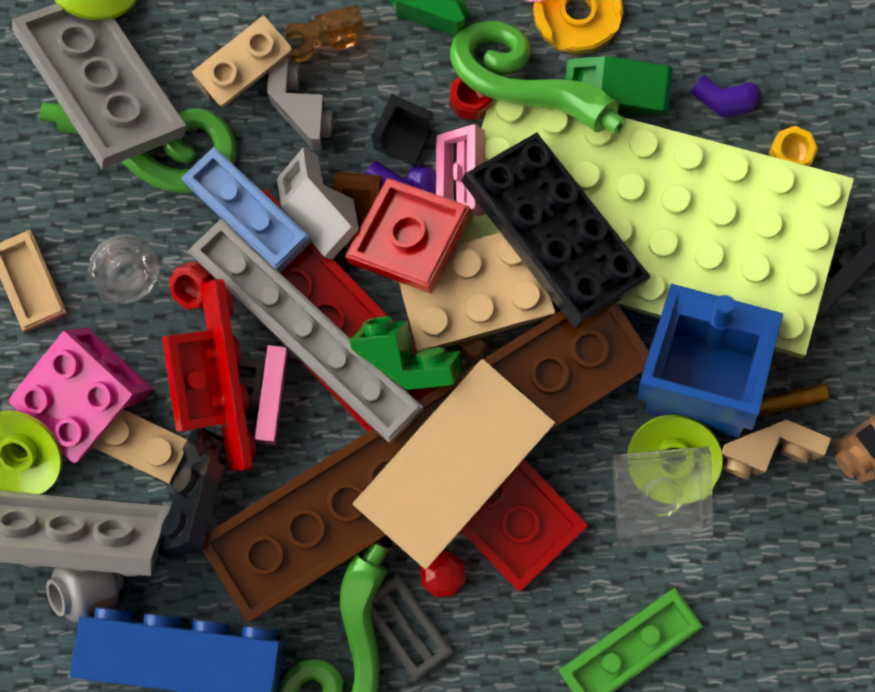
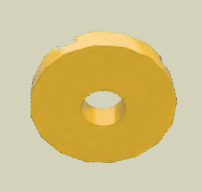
(578, 35)

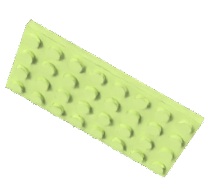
(695, 212)

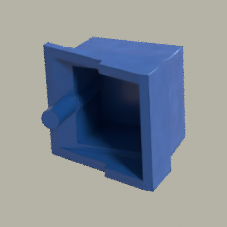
(710, 360)

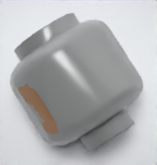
(79, 593)

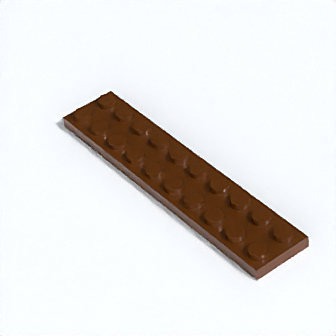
(311, 520)

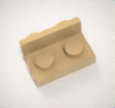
(241, 62)

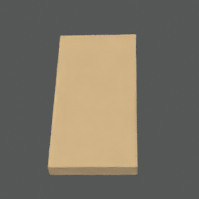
(453, 464)

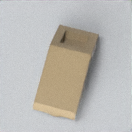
(755, 450)

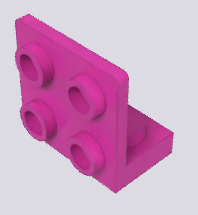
(79, 390)

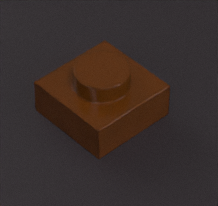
(359, 187)

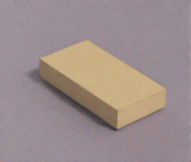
(29, 282)

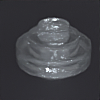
(117, 266)

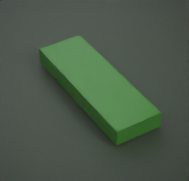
(632, 646)

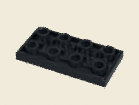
(555, 229)

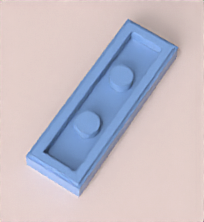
(246, 209)

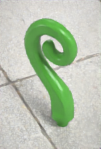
(573, 97)
(150, 169)
(357, 593)

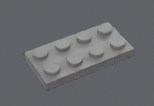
(99, 83)
(80, 533)

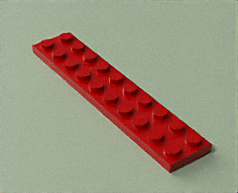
(524, 518)

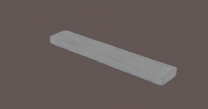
(305, 331)

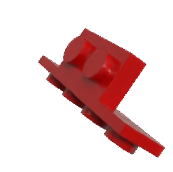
(207, 380)

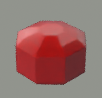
(467, 102)
(186, 284)
(444, 575)

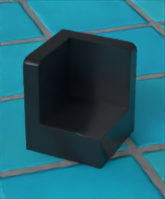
(403, 130)

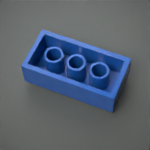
(175, 657)

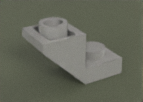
(302, 111)
(315, 208)

